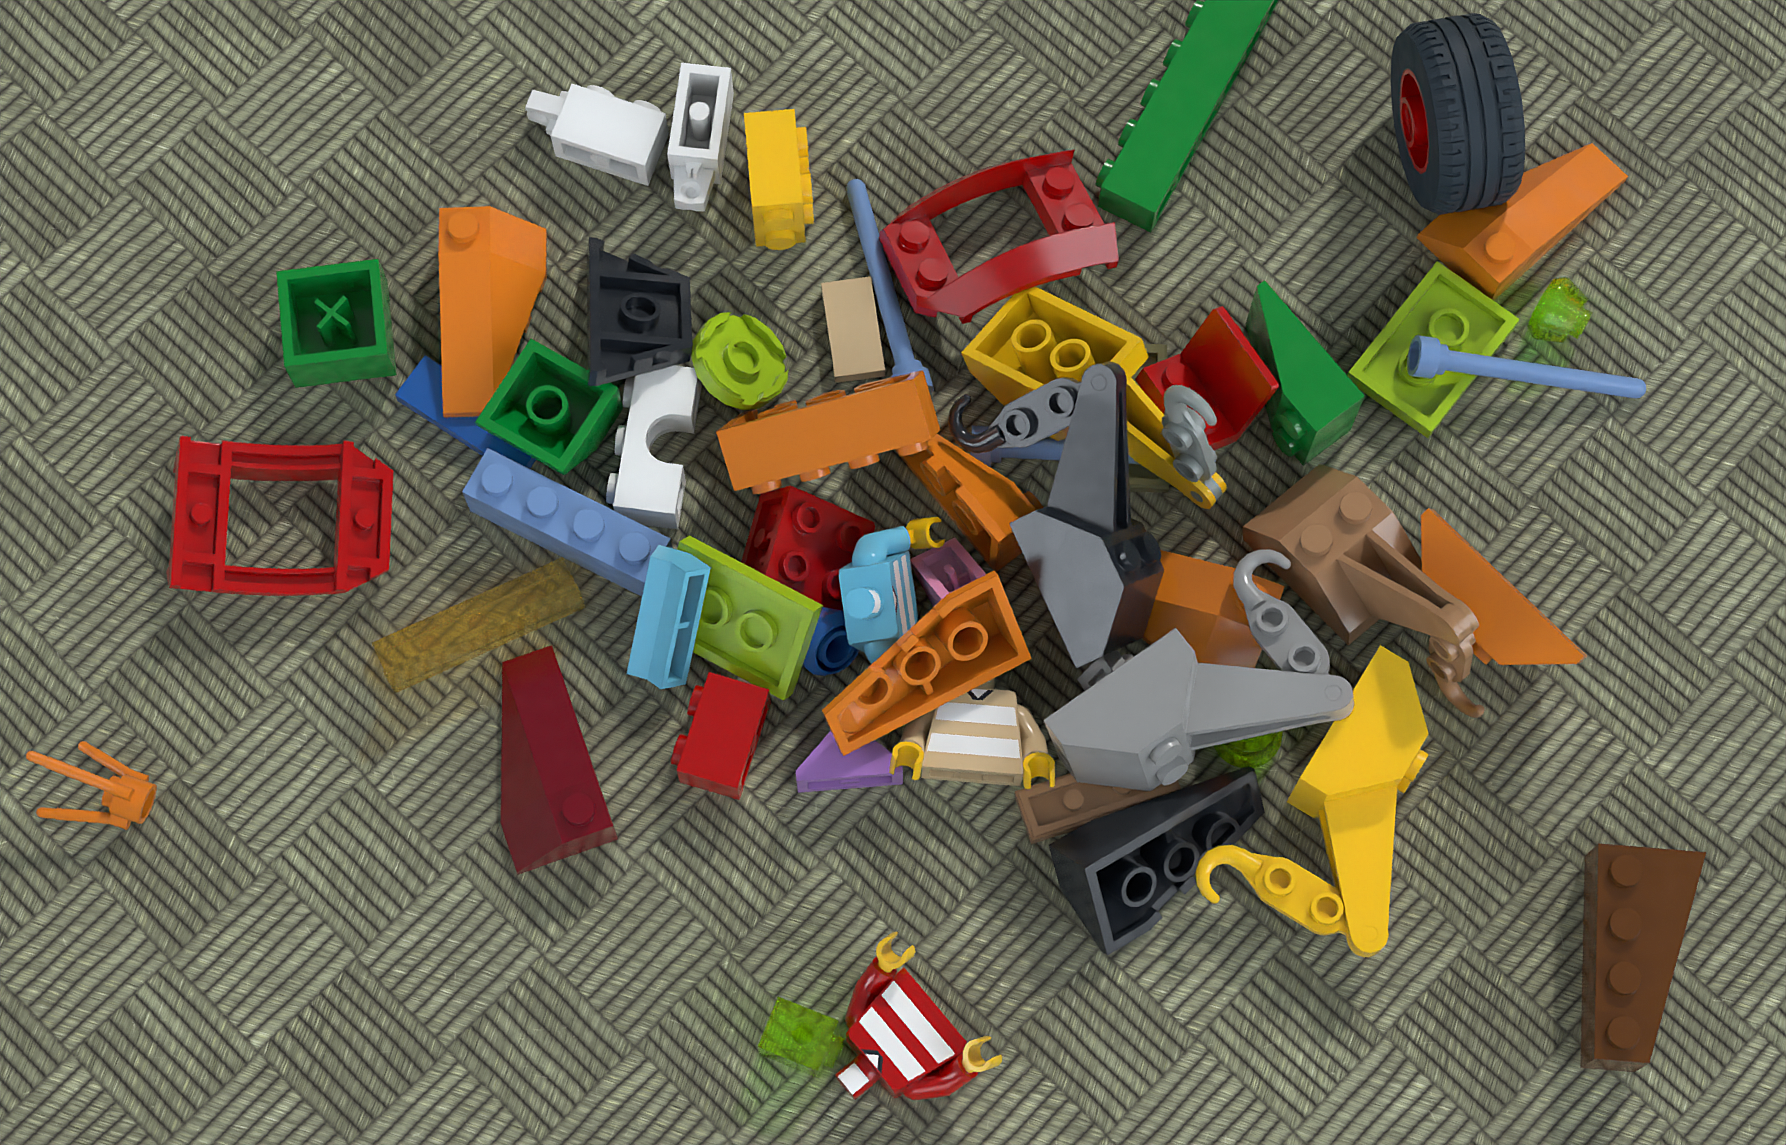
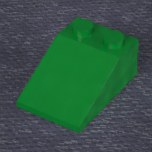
(1314, 395)

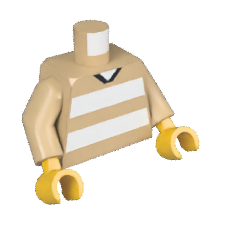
(976, 741)

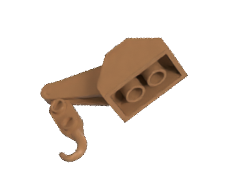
(1361, 568)

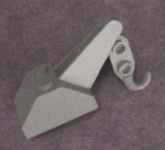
(1163, 705)

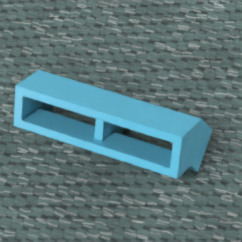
(668, 617)

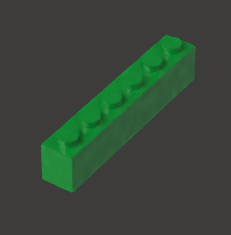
(1180, 108)

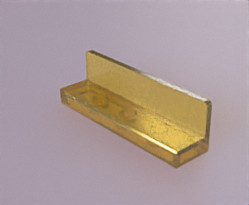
(478, 625)

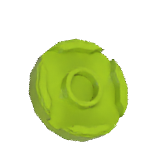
(739, 361)

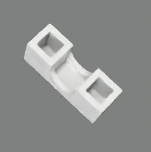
(658, 404)

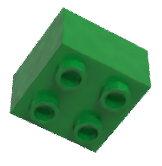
(336, 323)

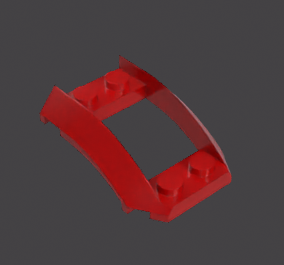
(1065, 208)
(203, 505)

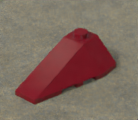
(547, 775)

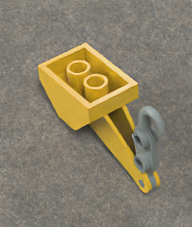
(1049, 339)

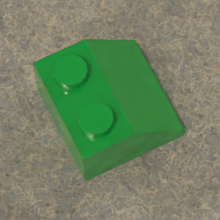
(551, 409)

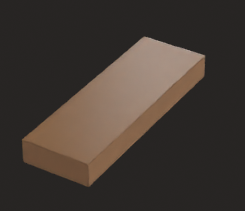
(1071, 804)

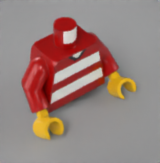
(904, 1036)

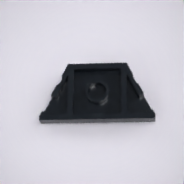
(634, 316)

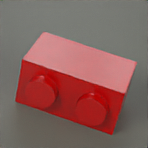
(722, 735)

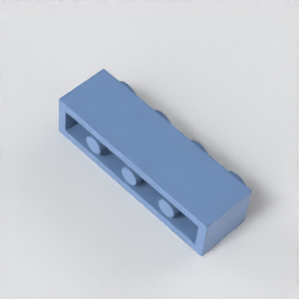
(562, 521)

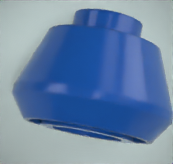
(829, 646)

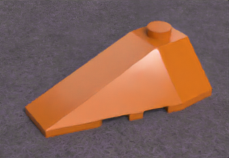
(1503, 241)
(487, 290)
(974, 498)
(1206, 610)
(941, 657)

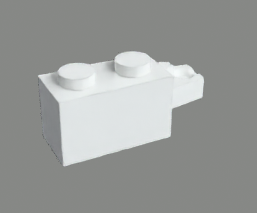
(602, 130)
(699, 133)

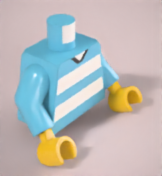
(880, 586)

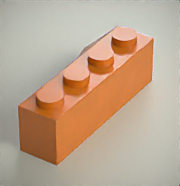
(828, 432)

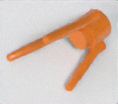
(126, 797)

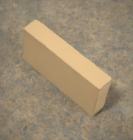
(853, 329)

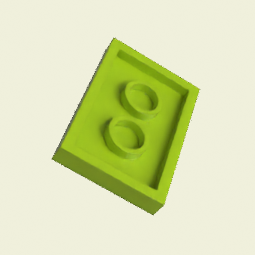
(1437, 308)
(752, 622)

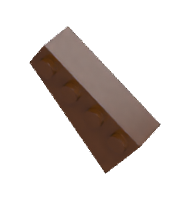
(1631, 944)

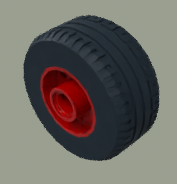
(1457, 113)

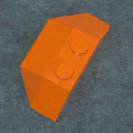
(1509, 624)

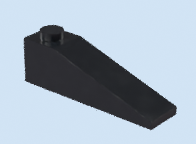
(1139, 857)

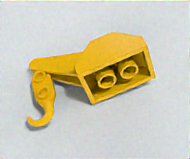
(1354, 794)

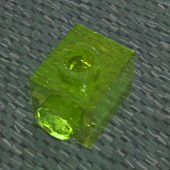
(801, 1038)

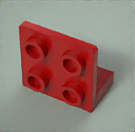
(1220, 369)
(804, 542)

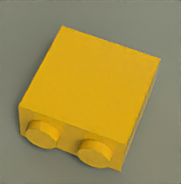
(778, 178)

